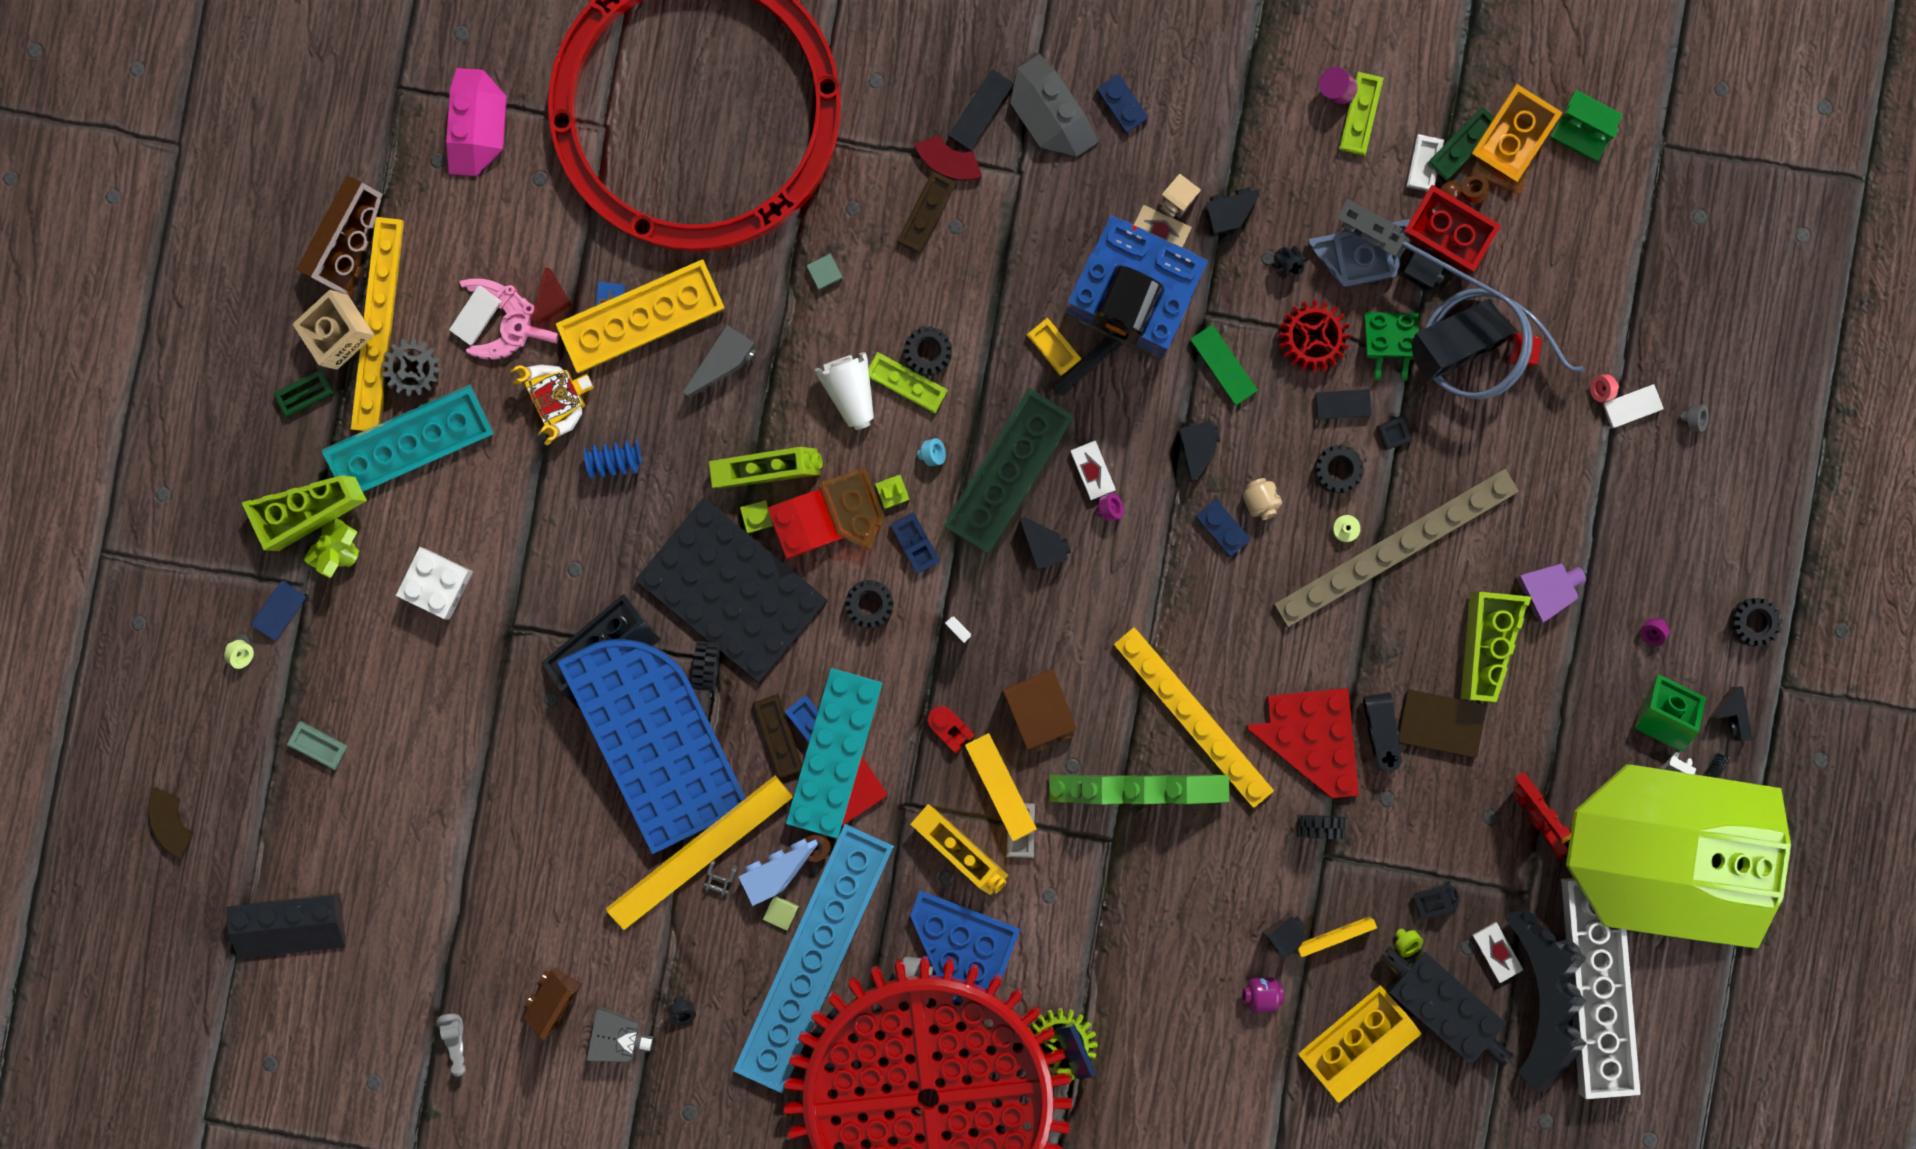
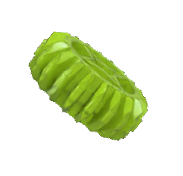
(1054, 1067)

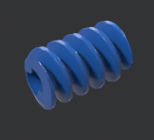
(612, 459)

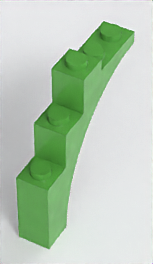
(1139, 789)

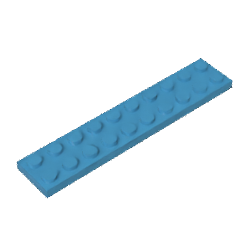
(813, 956)

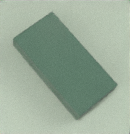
(317, 745)

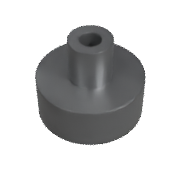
(1696, 417)

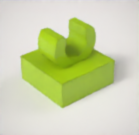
(892, 491)

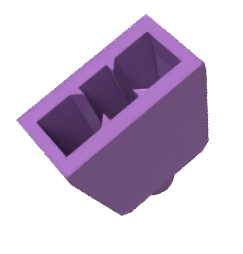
(1550, 589)

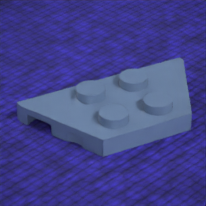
(1355, 259)

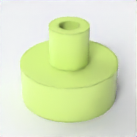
(1339, 528)
(238, 654)

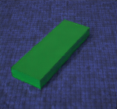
(1223, 365)

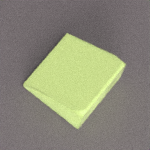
(780, 912)

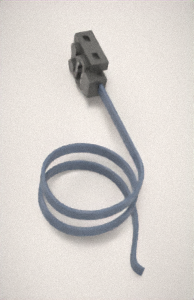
(1389, 238)

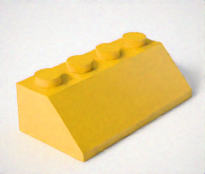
(1359, 1043)

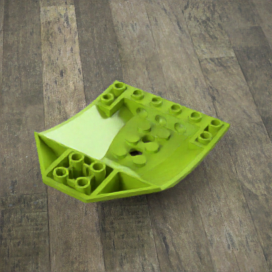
(1648, 850)

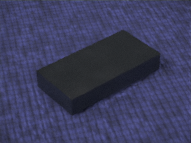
(1343, 404)

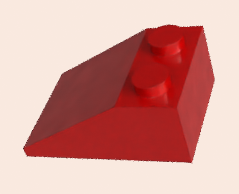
(803, 524)

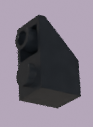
(1228, 213)

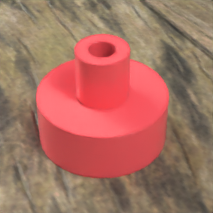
(1604, 388)

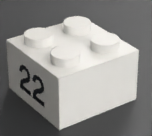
(434, 583)

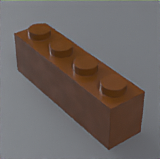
(342, 237)

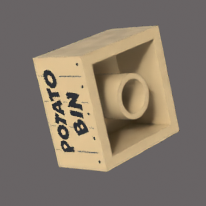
(333, 329)

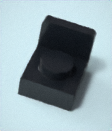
(1436, 900)

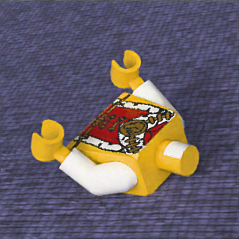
(555, 396)

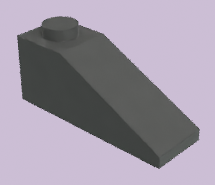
(724, 358)

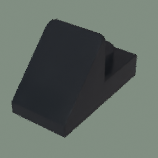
(1735, 705)

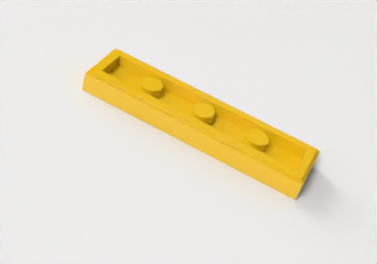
(1001, 787)

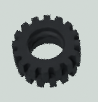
(1354, 461)

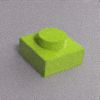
(756, 516)

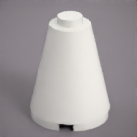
(849, 388)

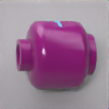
(1263, 995)

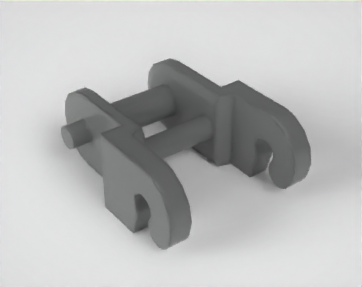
(715, 888)

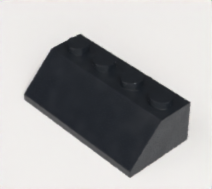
(617, 621)
(286, 925)

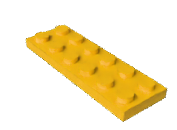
(640, 316)

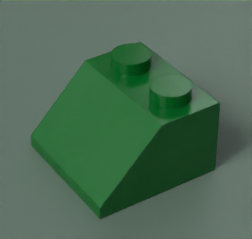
(1671, 713)

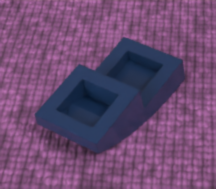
(915, 542)

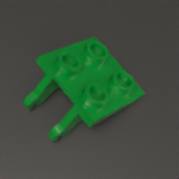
(1390, 337)

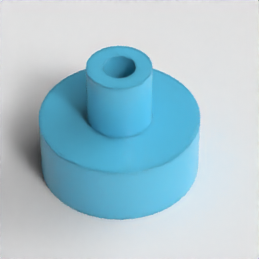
(932, 452)

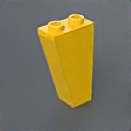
(960, 850)

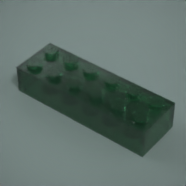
(1008, 471)

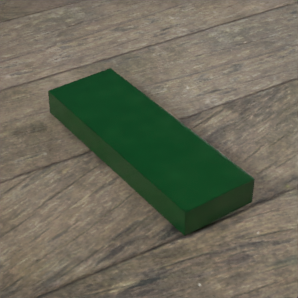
(1461, 145)

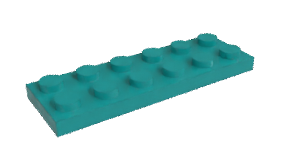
(410, 439)
(834, 753)

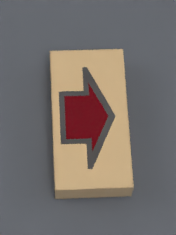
(1162, 226)

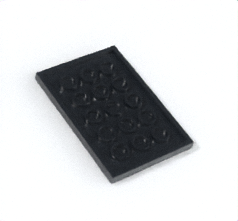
(731, 589)

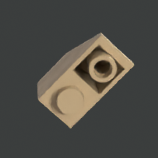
(1178, 197)

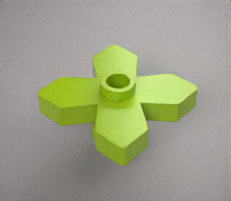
(333, 548)

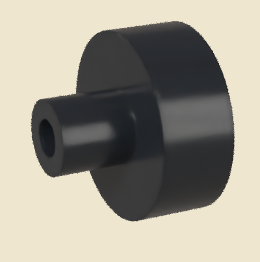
(681, 1011)

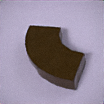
(167, 822)

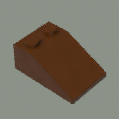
(551, 1001)

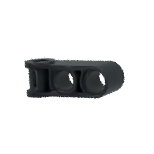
(1382, 729)

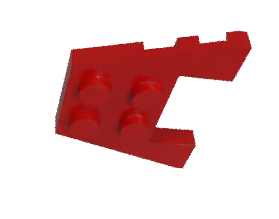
(1541, 816)

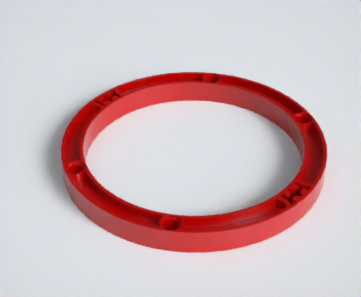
(697, 237)

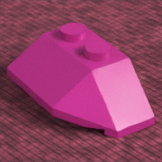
(474, 122)

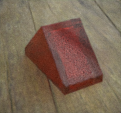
(550, 298)

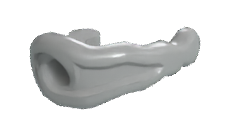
(451, 1032)

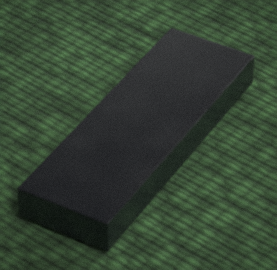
(981, 109)

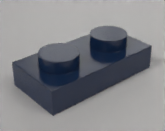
(1122, 103)
(1223, 527)

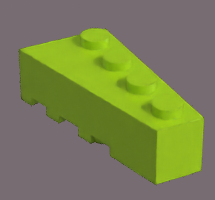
(300, 511)
(1489, 642)

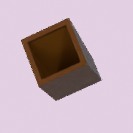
(1040, 710)

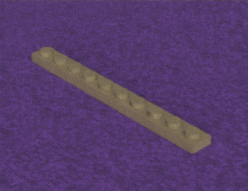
(1396, 547)

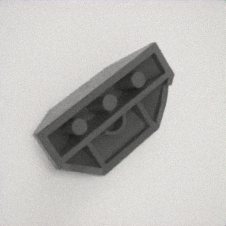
(1050, 110)

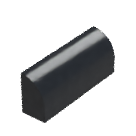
(1459, 339)

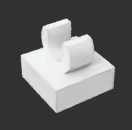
(1677, 765)

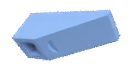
(774, 876)

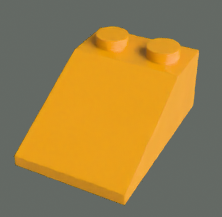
(1517, 132)

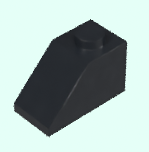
(1198, 446)
(1044, 544)
(1286, 934)

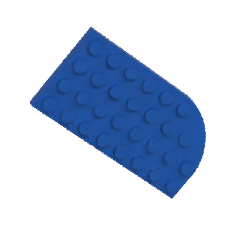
(653, 738)

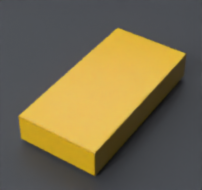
(1053, 347)

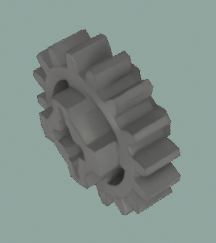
(419, 377)

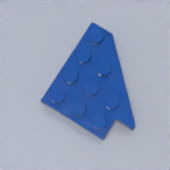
(965, 936)

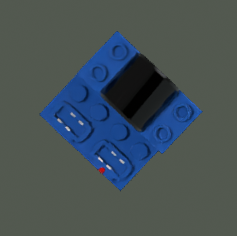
(1135, 287)

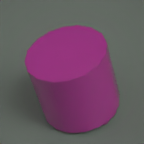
(1338, 85)

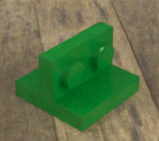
(1586, 126)

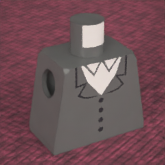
(616, 1037)

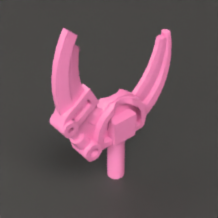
(515, 324)

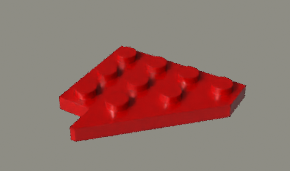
(1314, 737)

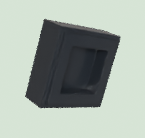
(1394, 433)

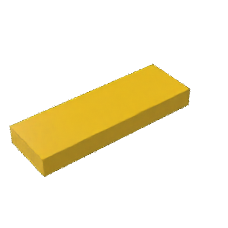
(1336, 936)

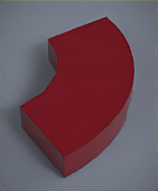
(947, 161)

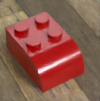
(1451, 230)

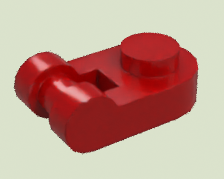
(942, 720)

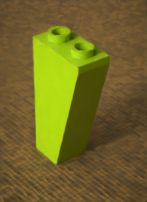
(765, 467)

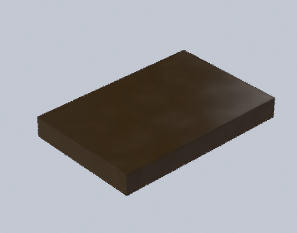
(1442, 723)

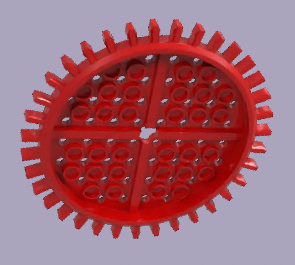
(977, 1005)

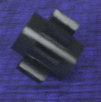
(1288, 262)

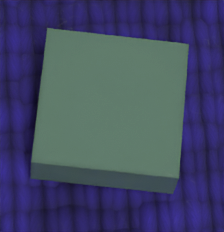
(824, 271)

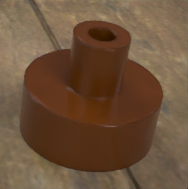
(821, 850)

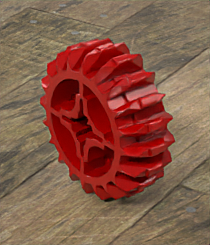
(1304, 328)

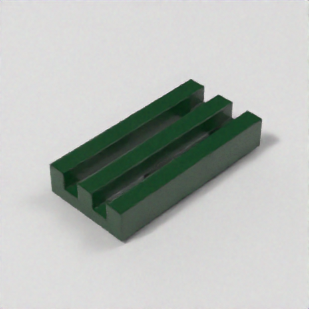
(294, 410)

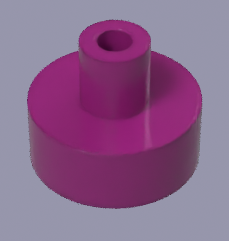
(1110, 507)
(1654, 631)

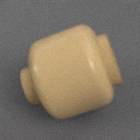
(1262, 498)

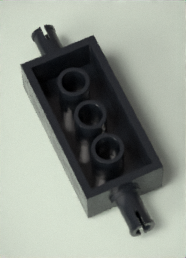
(1446, 1006)

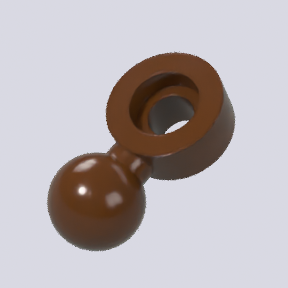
(1469, 185)

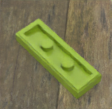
(1361, 114)
(906, 383)

